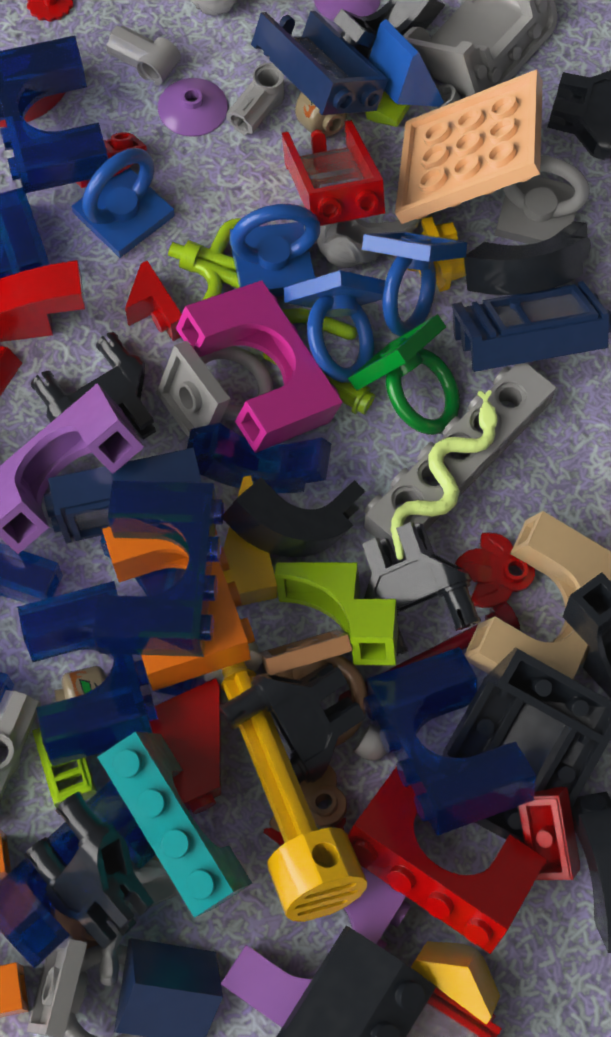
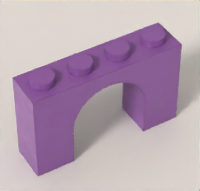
(86, 427)
(276, 991)

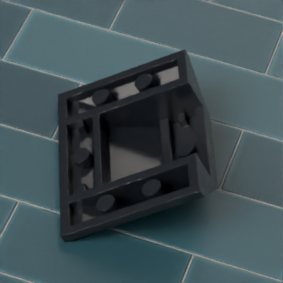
(550, 717)

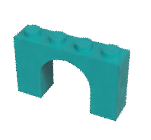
(143, 776)

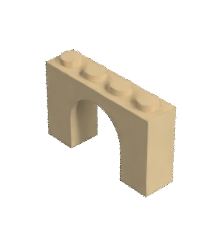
(570, 563)

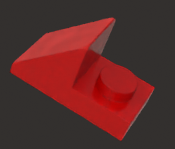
(151, 298)

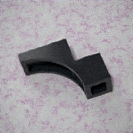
(590, 616)

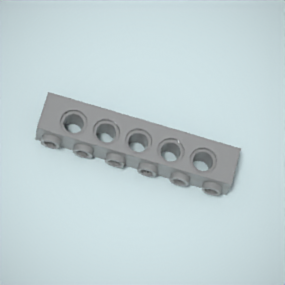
(519, 385)

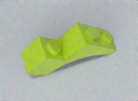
(336, 592)

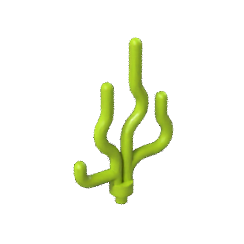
(220, 269)

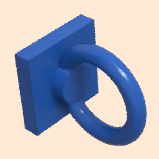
(123, 207)
(275, 252)
(416, 253)
(337, 296)

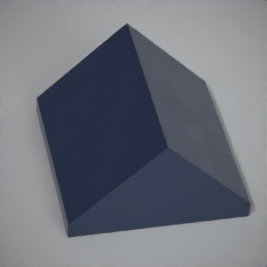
(168, 990)

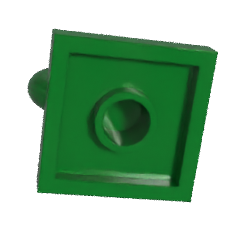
(402, 357)

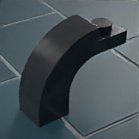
(402, 14)
(529, 267)
(287, 530)
(593, 827)

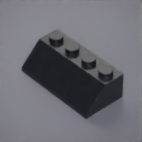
(359, 994)

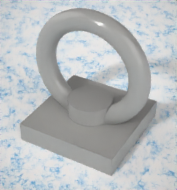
(542, 206)
(193, 391)
(64, 988)

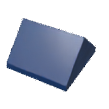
(404, 67)

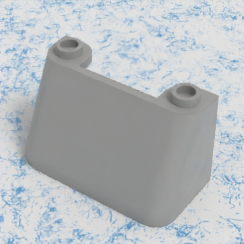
(484, 42)

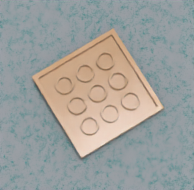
(471, 147)

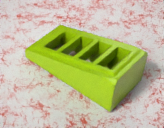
(86, 788)

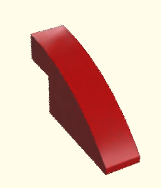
(35, 294)

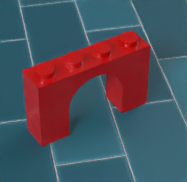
(473, 905)

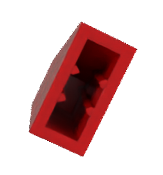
(193, 733)

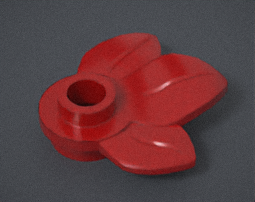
(490, 570)

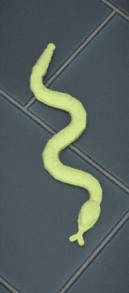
(488, 423)

